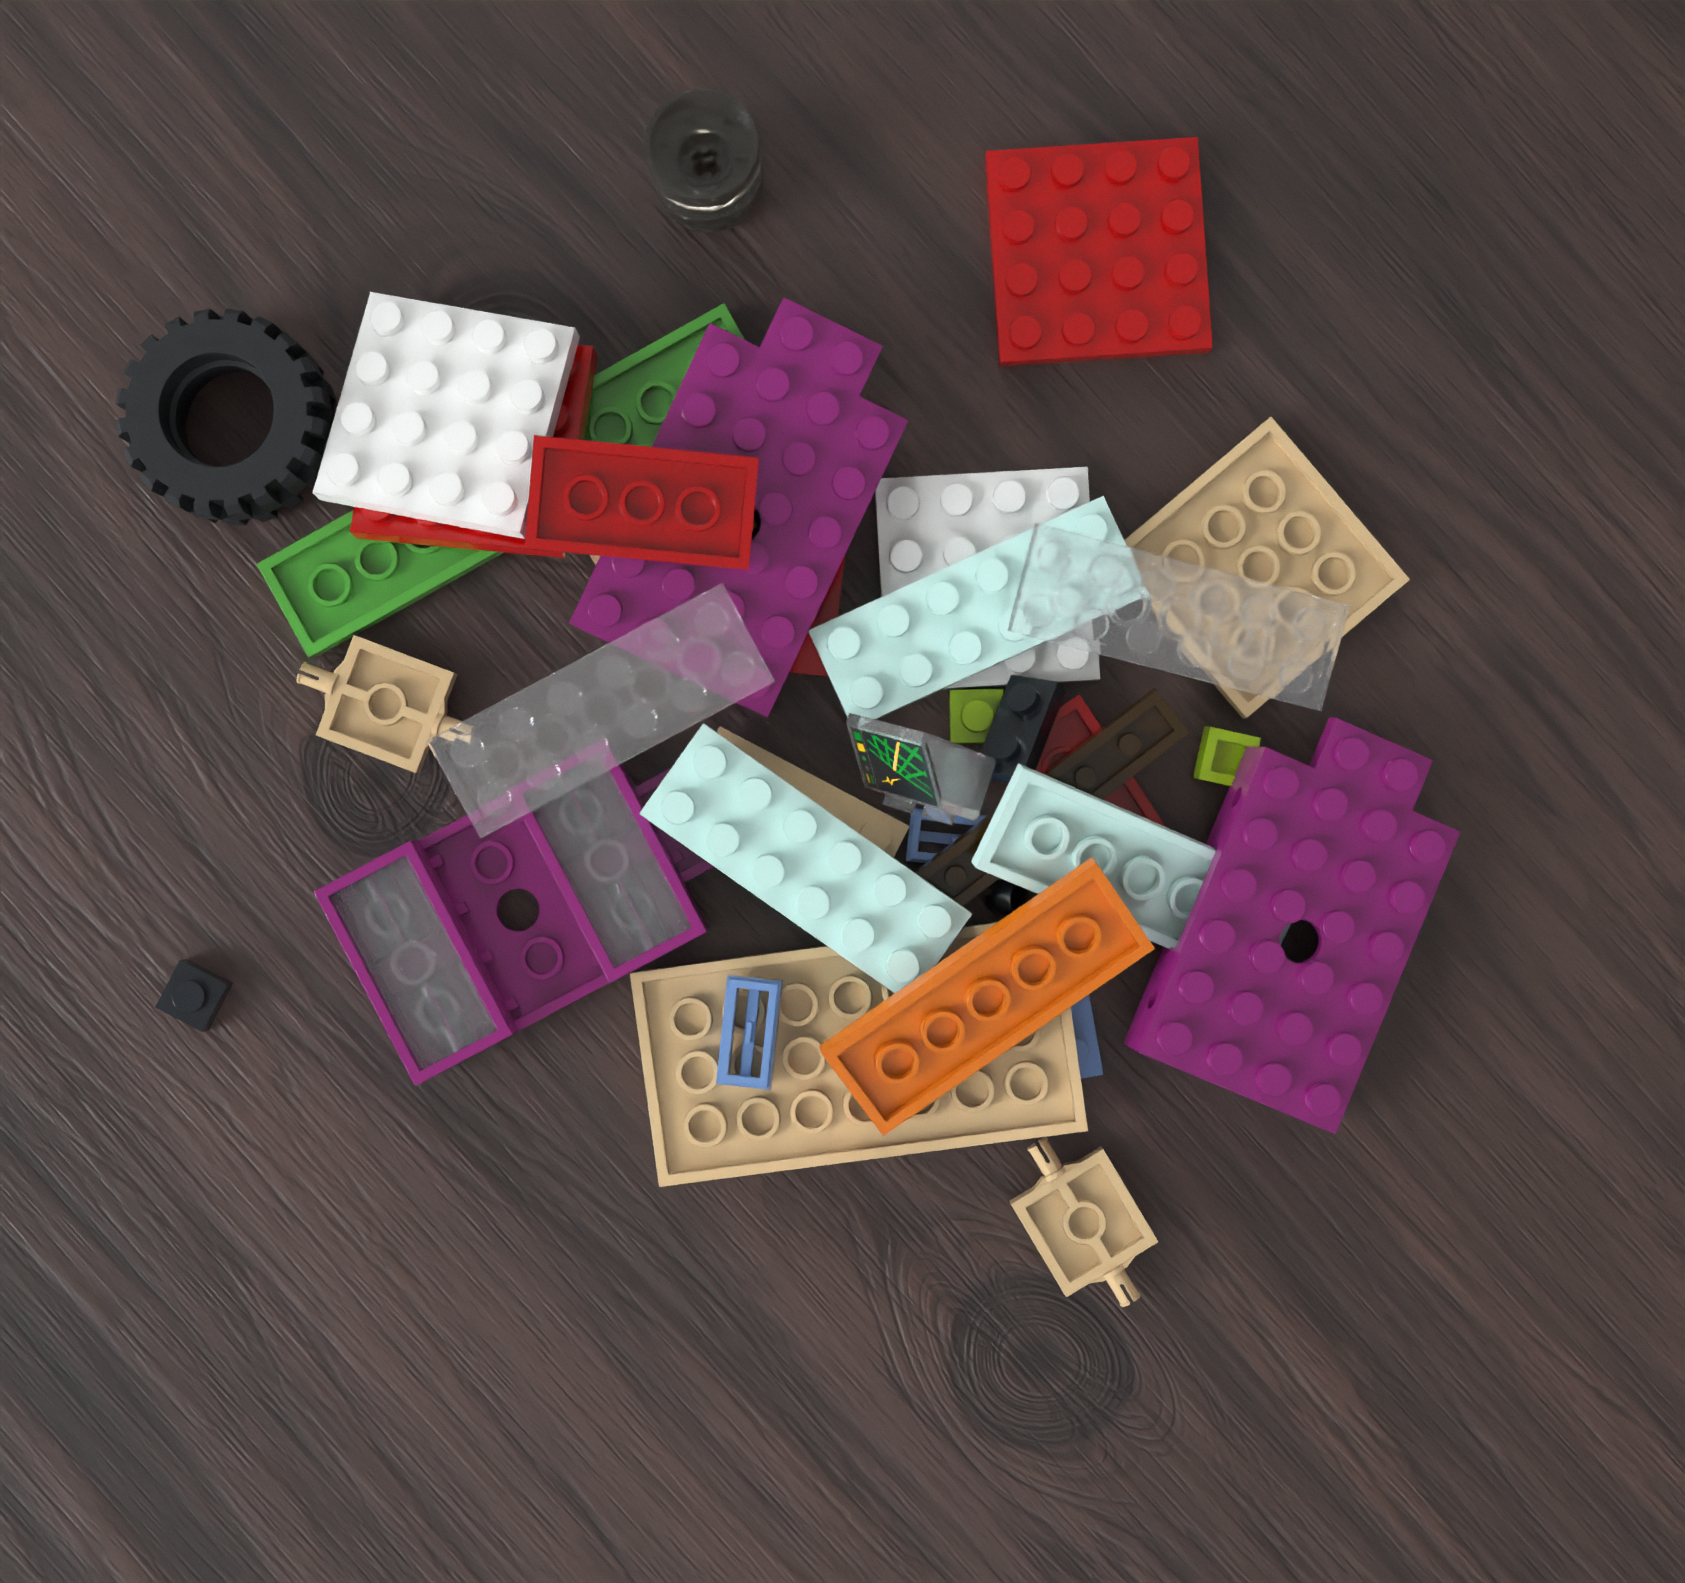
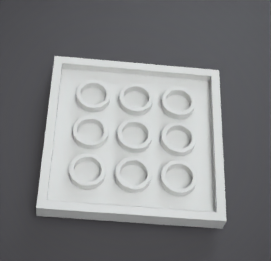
(445, 413)
(947, 518)

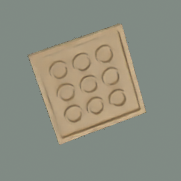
(1274, 522)

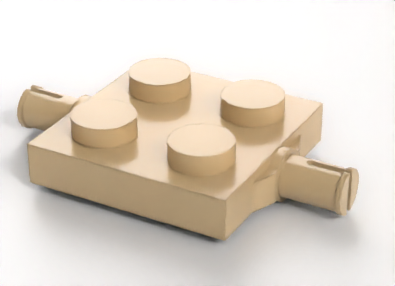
(383, 703)
(1083, 1221)

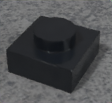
(194, 995)

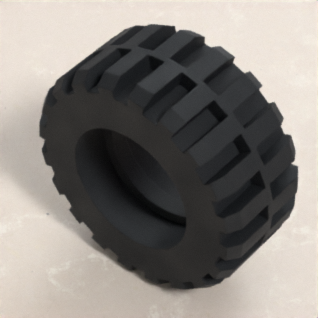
(175, 373)

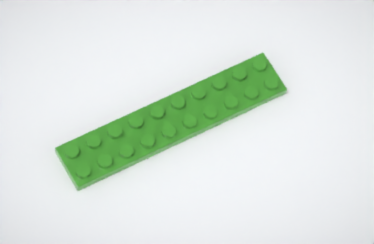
(345, 584)

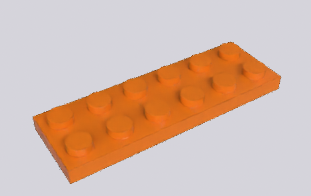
(986, 997)

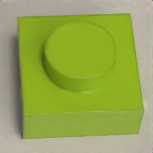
(972, 714)
(1221, 754)

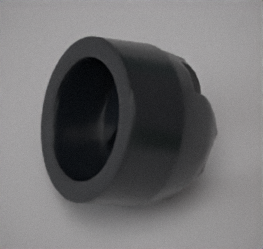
(1006, 897)

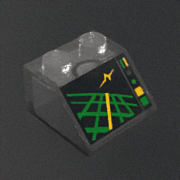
(920, 770)

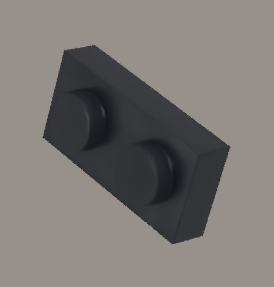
(1022, 724)

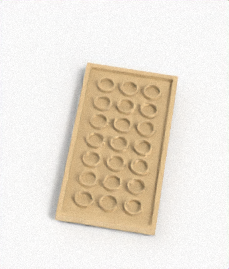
(809, 1113)

